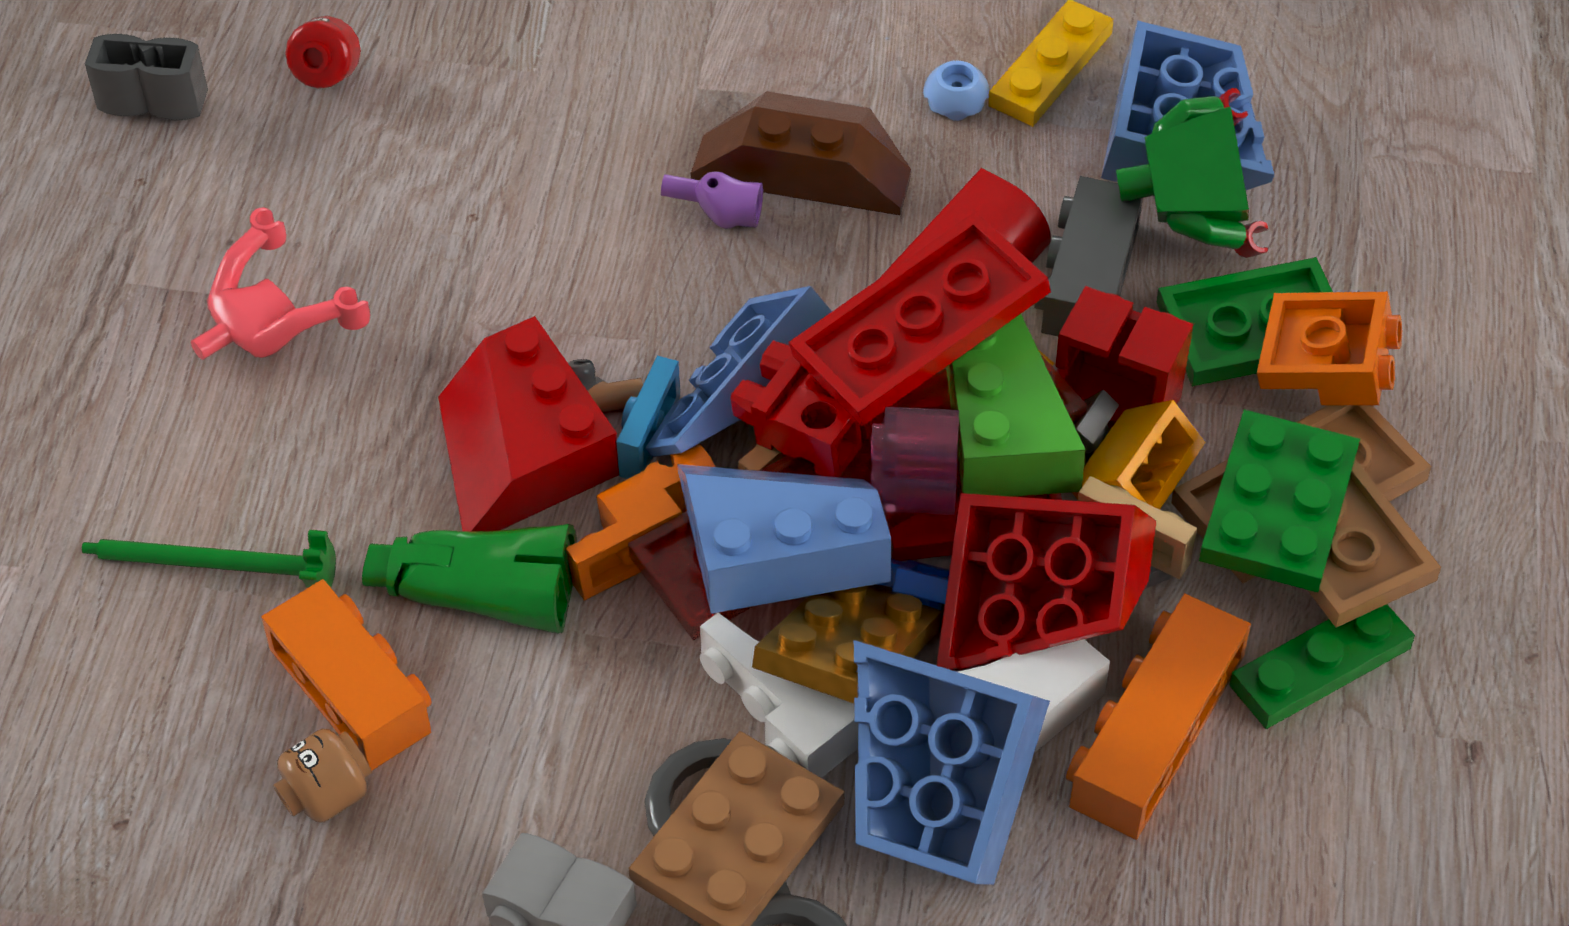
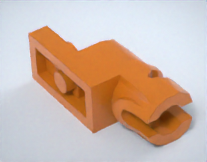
(625, 515)

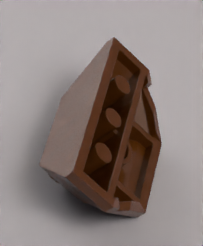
(809, 153)

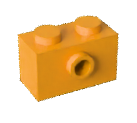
(1146, 452)

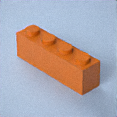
(1157, 716)

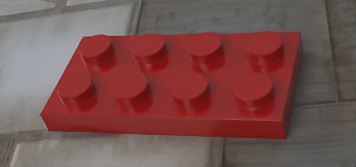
(919, 318)

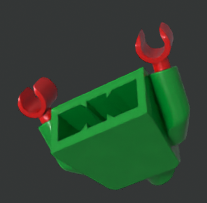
(1197, 174)

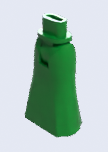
(495, 574)

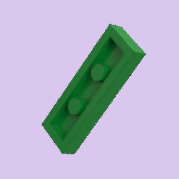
(1319, 664)

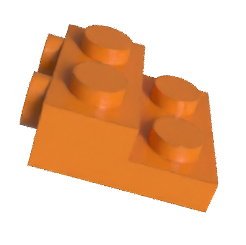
(1331, 345)

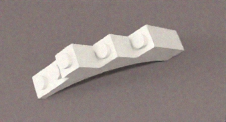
(822, 729)

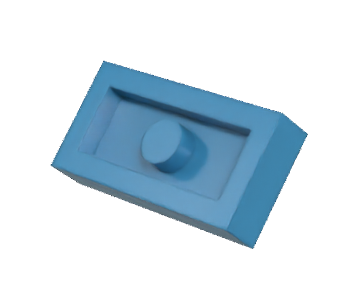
(645, 414)

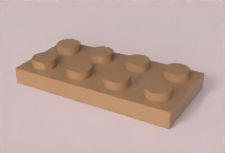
(1381, 453)

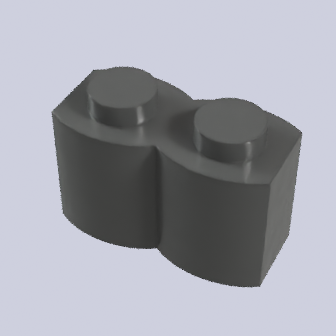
(146, 76)

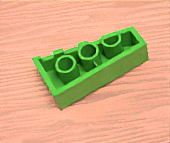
(1012, 420)

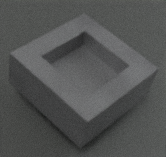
(1093, 424)

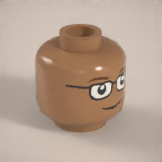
(322, 775)

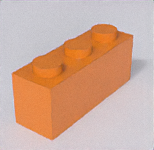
(348, 672)

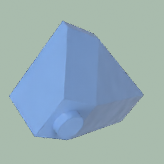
(738, 358)

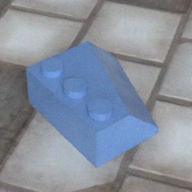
(1176, 66)
(783, 534)
(939, 763)

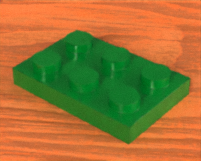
(1233, 315)
(1279, 500)

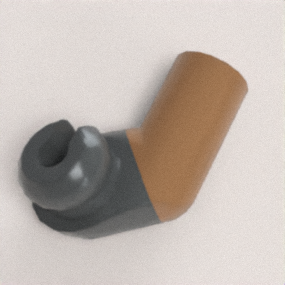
(607, 396)

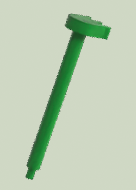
(312, 566)

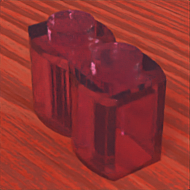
(916, 460)

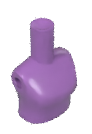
(721, 197)

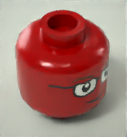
(323, 52)

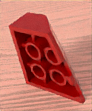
(522, 430)
(1040, 575)

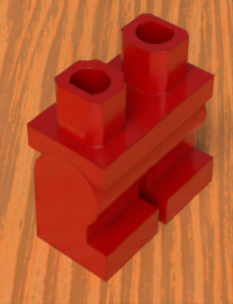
(799, 414)

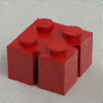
(1122, 351)

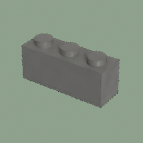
(1092, 249)

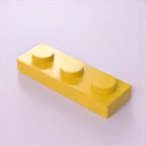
(1050, 62)

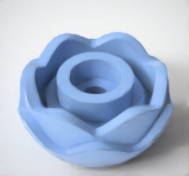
(956, 90)

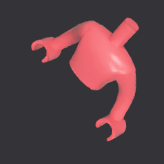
(261, 315)

